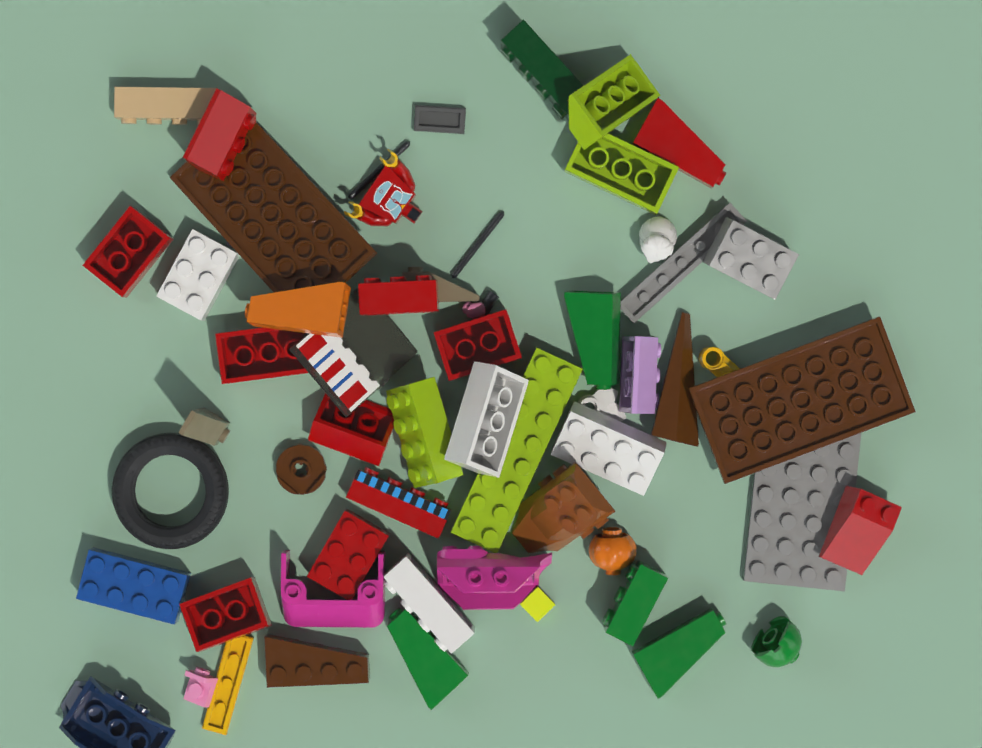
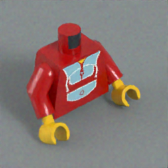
(388, 196)

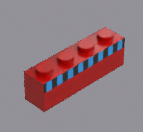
(399, 503)

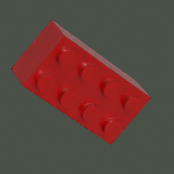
(257, 354)

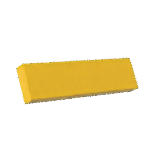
(228, 684)

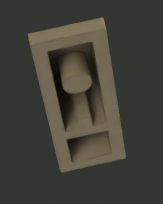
(446, 290)

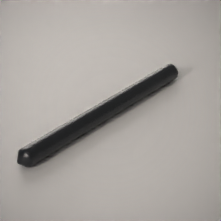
(376, 172)
(476, 246)

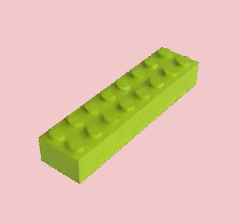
(495, 500)

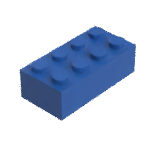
(133, 585)

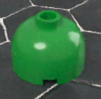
(779, 644)

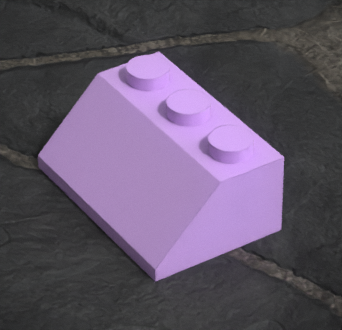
(639, 375)

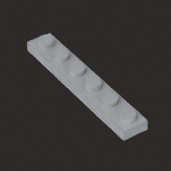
(676, 266)

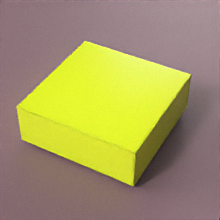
(537, 604)

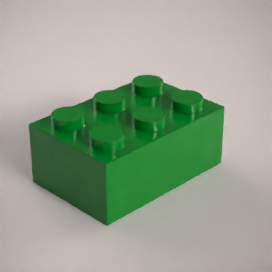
(634, 602)

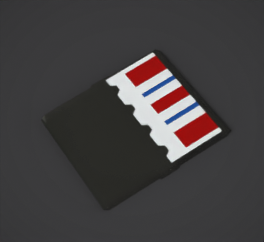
(359, 362)

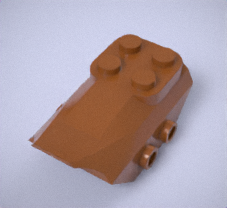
(560, 511)

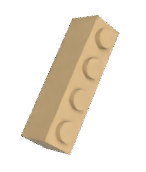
(161, 104)

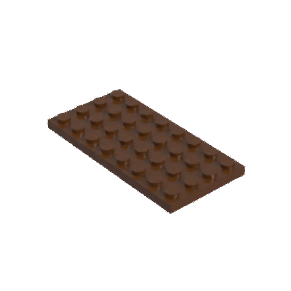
(277, 218)
(801, 400)

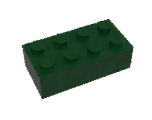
(541, 66)

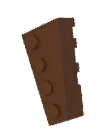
(311, 664)

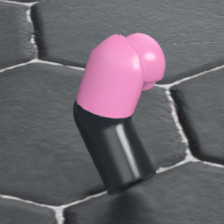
(480, 309)

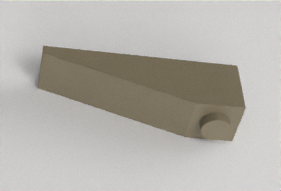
(205, 427)

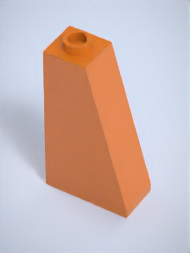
(304, 310)

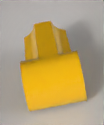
(723, 364)

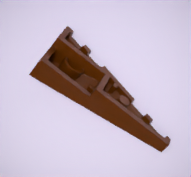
(676, 411)

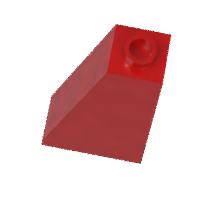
(673, 141)

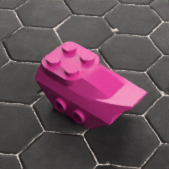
(488, 579)

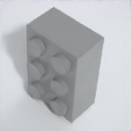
(750, 258)

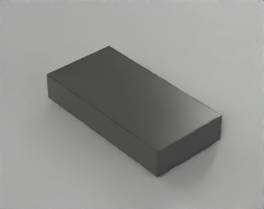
(439, 119)

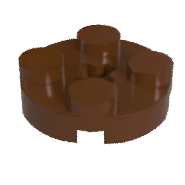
(315, 467)

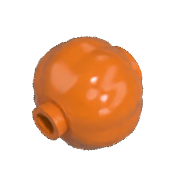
(612, 550)

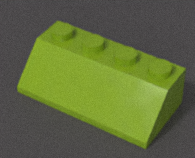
(609, 101)

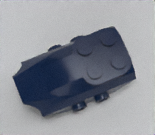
(106, 719)

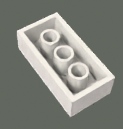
(486, 419)
(609, 448)
(429, 602)

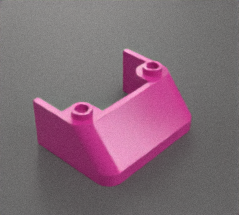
(364, 612)

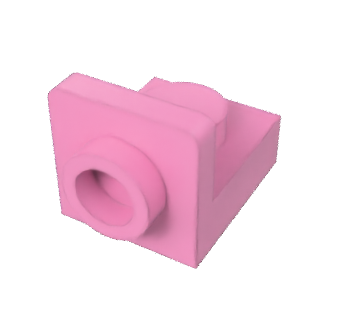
(200, 686)

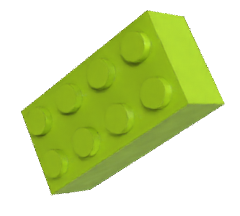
(623, 171)
(422, 432)

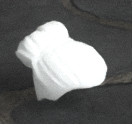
(657, 238)

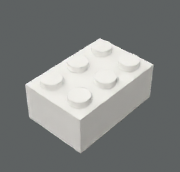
(198, 275)

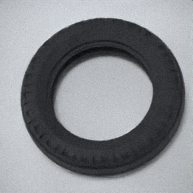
(125, 497)

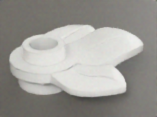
(604, 403)

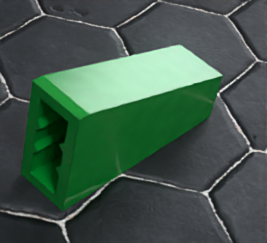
(597, 334)
(677, 650)
(431, 667)

